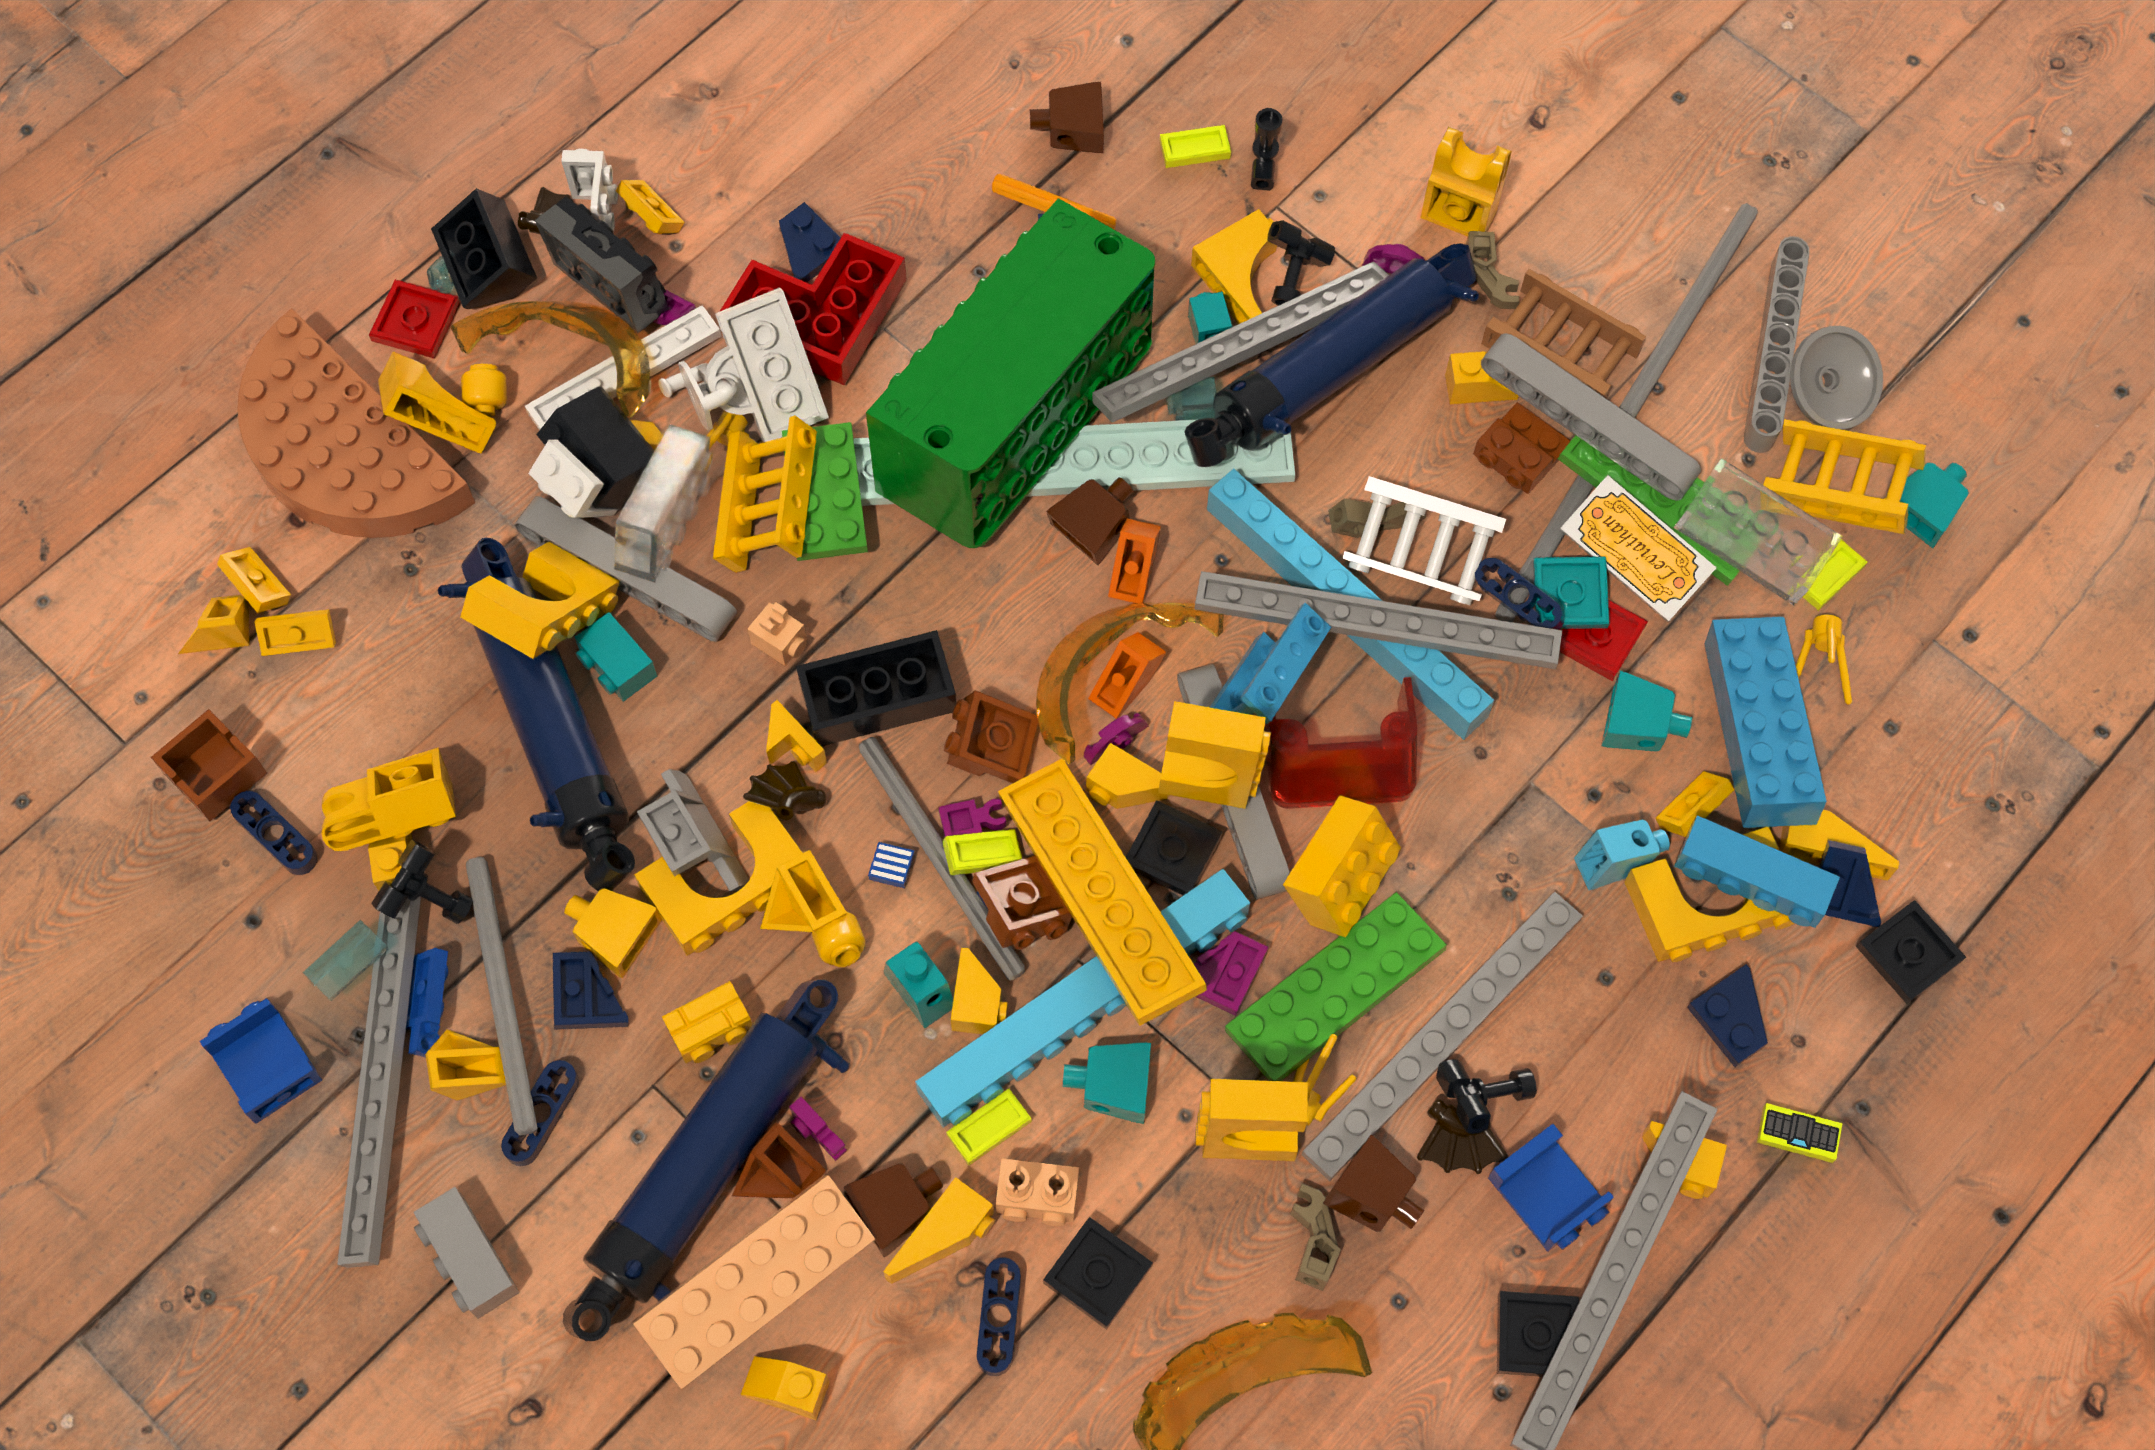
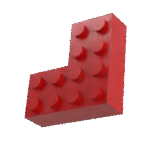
(840, 308)

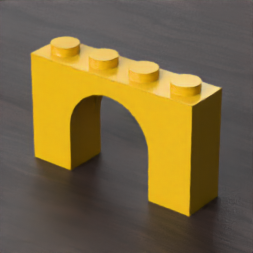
(535, 625)
(1213, 755)
(700, 919)
(1678, 928)
(1251, 1119)

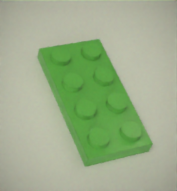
(834, 502)

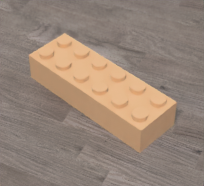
(753, 1281)

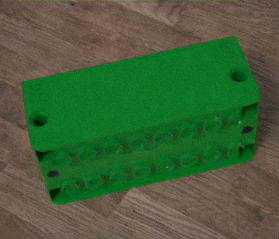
(1012, 375)

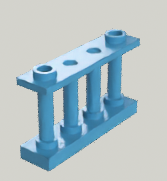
(1272, 667)

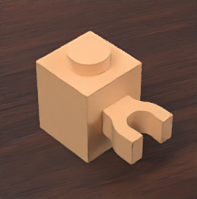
(778, 634)

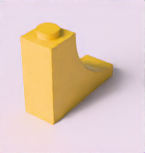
(1230, 260)
(418, 400)

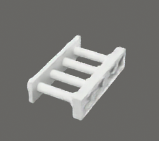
(1416, 505)

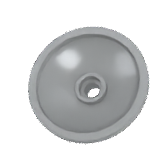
(1850, 374)

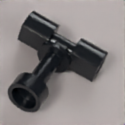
(1265, 147)
(1298, 253)
(412, 883)
(1473, 1093)

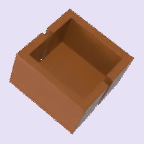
(209, 764)

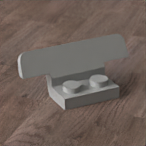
(688, 832)

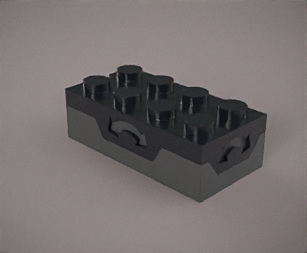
(603, 263)

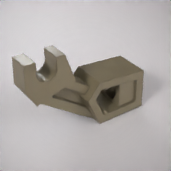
(1491, 282)
(1350, 517)
(1322, 1235)

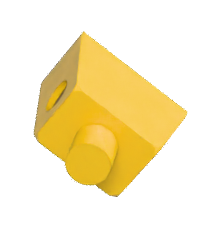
(613, 927)

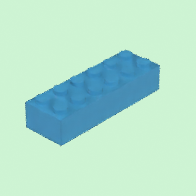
(1764, 722)

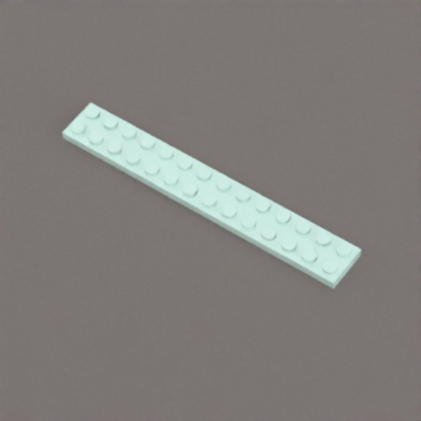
(1140, 453)

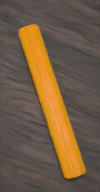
(1040, 198)

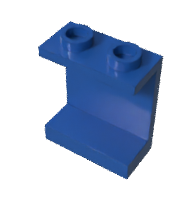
(261, 1060)
(1549, 1190)

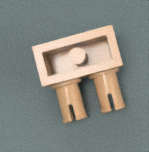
(1037, 1192)

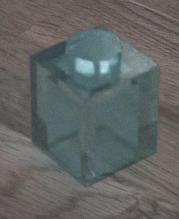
(1193, 402)

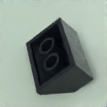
(488, 251)
(603, 441)

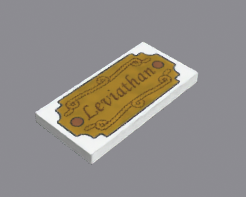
(1638, 548)

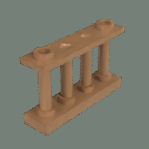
(1566, 305)

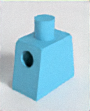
(1617, 850)

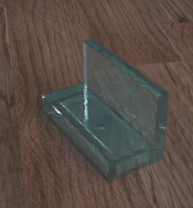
(345, 960)

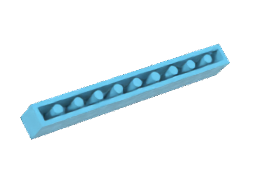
(1308, 565)
(1067, 1010)

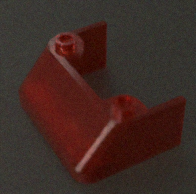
(1361, 770)

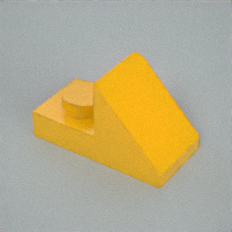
(787, 734)

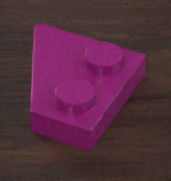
(1230, 971)

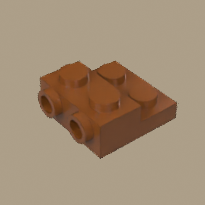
(1520, 448)
(991, 737)
(1021, 903)

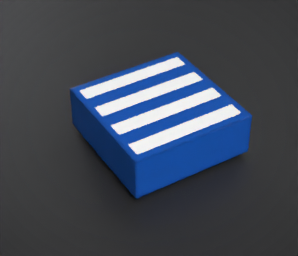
(891, 865)

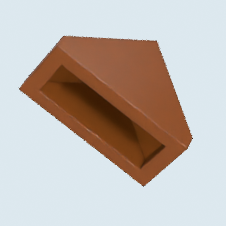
(777, 1167)

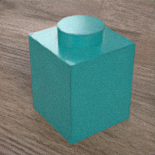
(1208, 315)

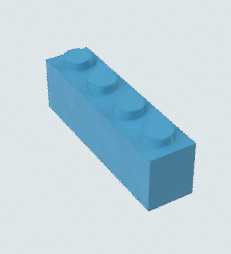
(1756, 872)

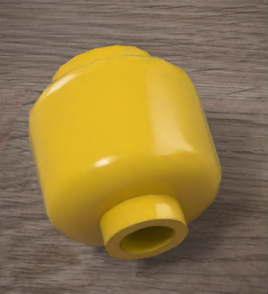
(484, 388)
(840, 941)

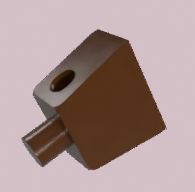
(1073, 118)
(1092, 516)
(1375, 1189)
(892, 1203)

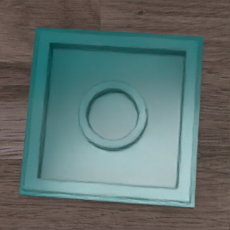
(1578, 588)

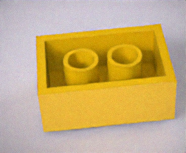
(1342, 866)

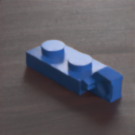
(426, 999)

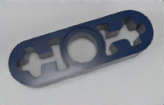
(1505, 573)
(269, 818)
(562, 1092)
(1006, 1346)

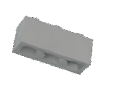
(464, 1254)

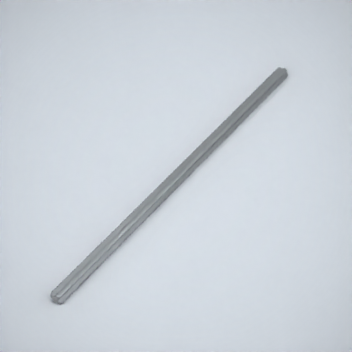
(1641, 388)

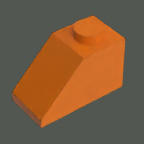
(1134, 560)
(1126, 674)

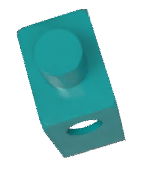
(1933, 500)
(1641, 715)
(917, 981)
(1113, 1080)

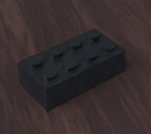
(877, 688)

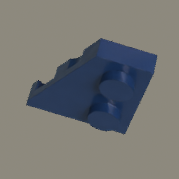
(807, 241)
(1854, 894)
(583, 995)
(1732, 1016)

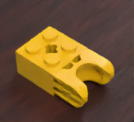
(1464, 185)
(389, 802)

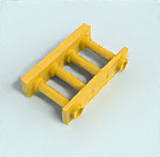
(739, 492)
(1850, 506)

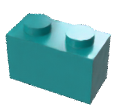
(615, 657)

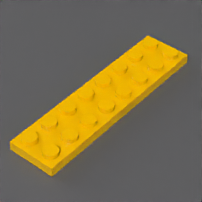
(1102, 892)

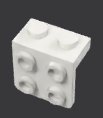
(591, 180)
(568, 481)

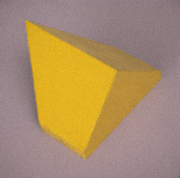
(221, 626)
(801, 897)
(463, 1066)

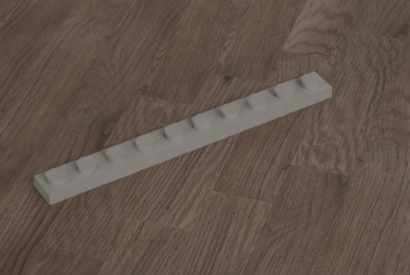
(1233, 344)
(1382, 620)
(1441, 1036)
(378, 1090)
(1614, 1275)

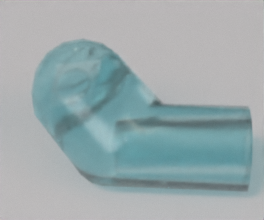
(439, 277)

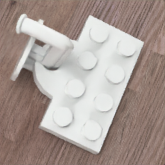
(757, 371)

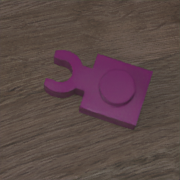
(967, 819)
(809, 1123)

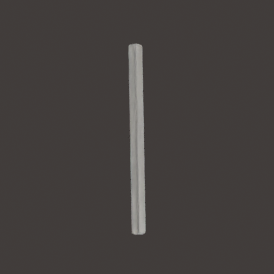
(933, 847)
(501, 997)

